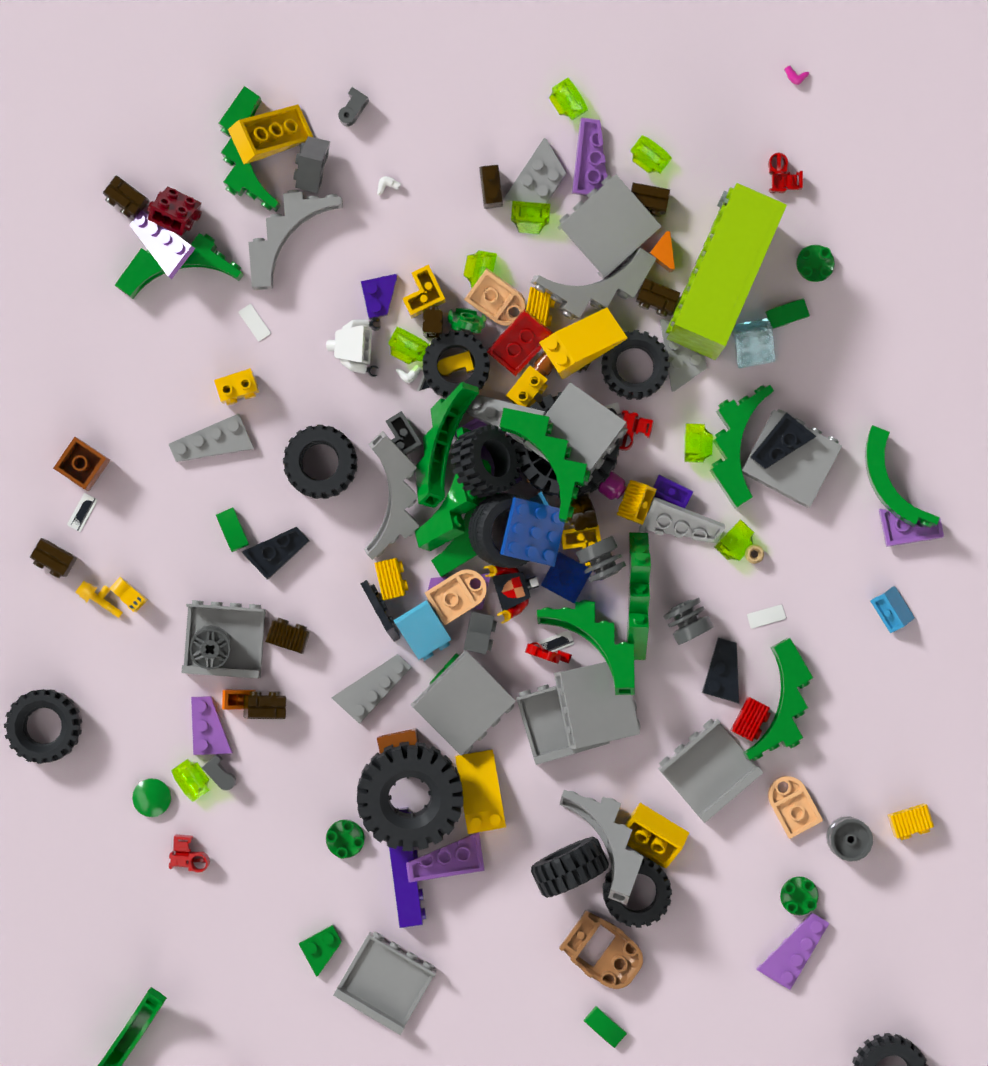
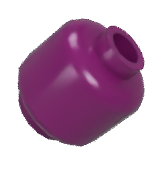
(613, 487)

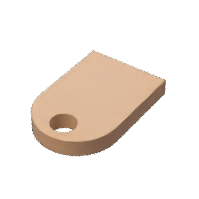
(495, 298)
(455, 596)
(794, 807)

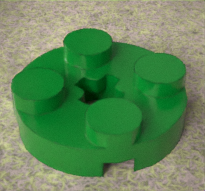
(466, 319)

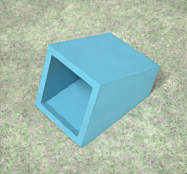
(423, 630)

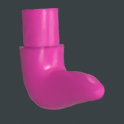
(793, 77)

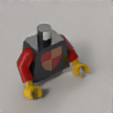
(511, 590)

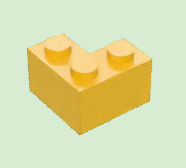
(427, 295)
(580, 539)

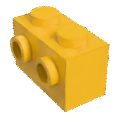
(236, 384)
(526, 388)

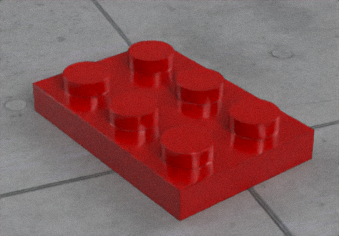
(519, 342)

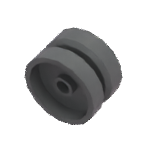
(853, 849)

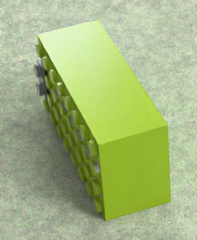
(725, 270)

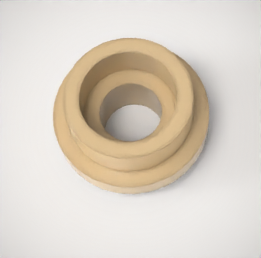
(758, 549)

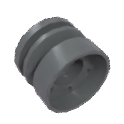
(601, 559)
(688, 621)
(212, 636)

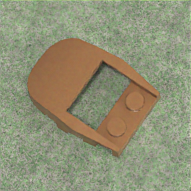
(618, 962)

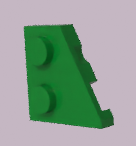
(320, 948)

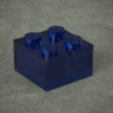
(566, 578)

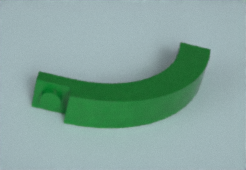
(882, 485)
(134, 1029)

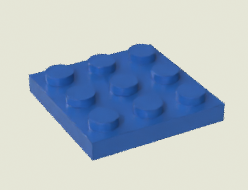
(532, 532)

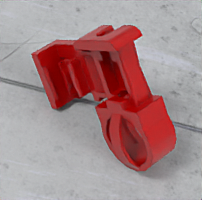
(783, 179)
(635, 425)
(547, 655)
(182, 854)

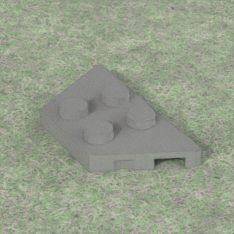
(538, 178)
(683, 362)

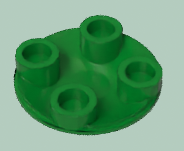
(815, 263)
(151, 797)
(345, 838)
(799, 896)

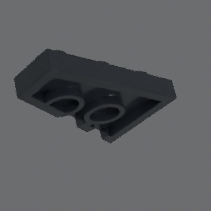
(781, 441)
(276, 552)
(380, 609)
(723, 672)

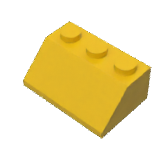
(655, 835)

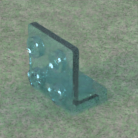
(754, 343)

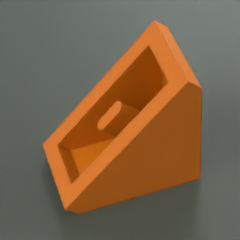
(664, 252)
(234, 698)

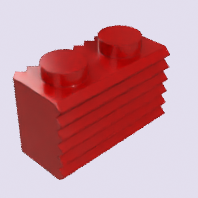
(750, 719)

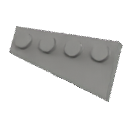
(217, 439)
(680, 522)
(369, 690)

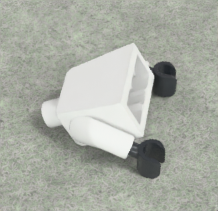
(353, 345)

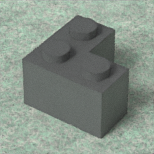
(311, 164)
(404, 434)
(479, 633)

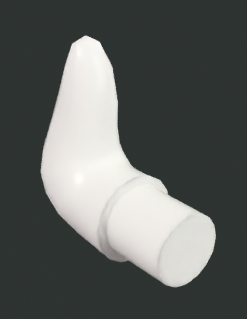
(387, 181)
(411, 376)

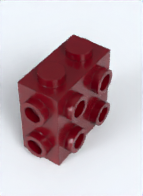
(174, 211)

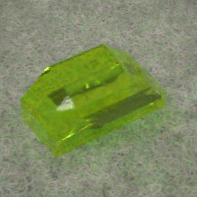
(568, 99)
(650, 155)
(530, 216)
(477, 264)
(407, 346)
(697, 443)
(735, 541)
(191, 779)

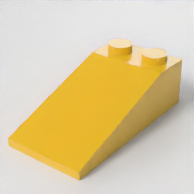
(269, 133)
(582, 342)
(480, 791)

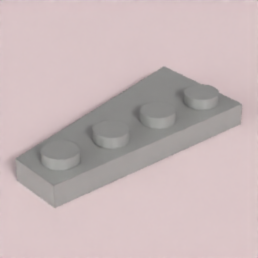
(490, 412)

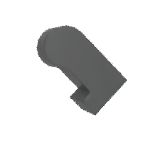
(353, 109)
(218, 774)

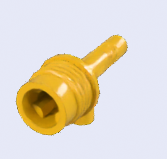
(87, 592)

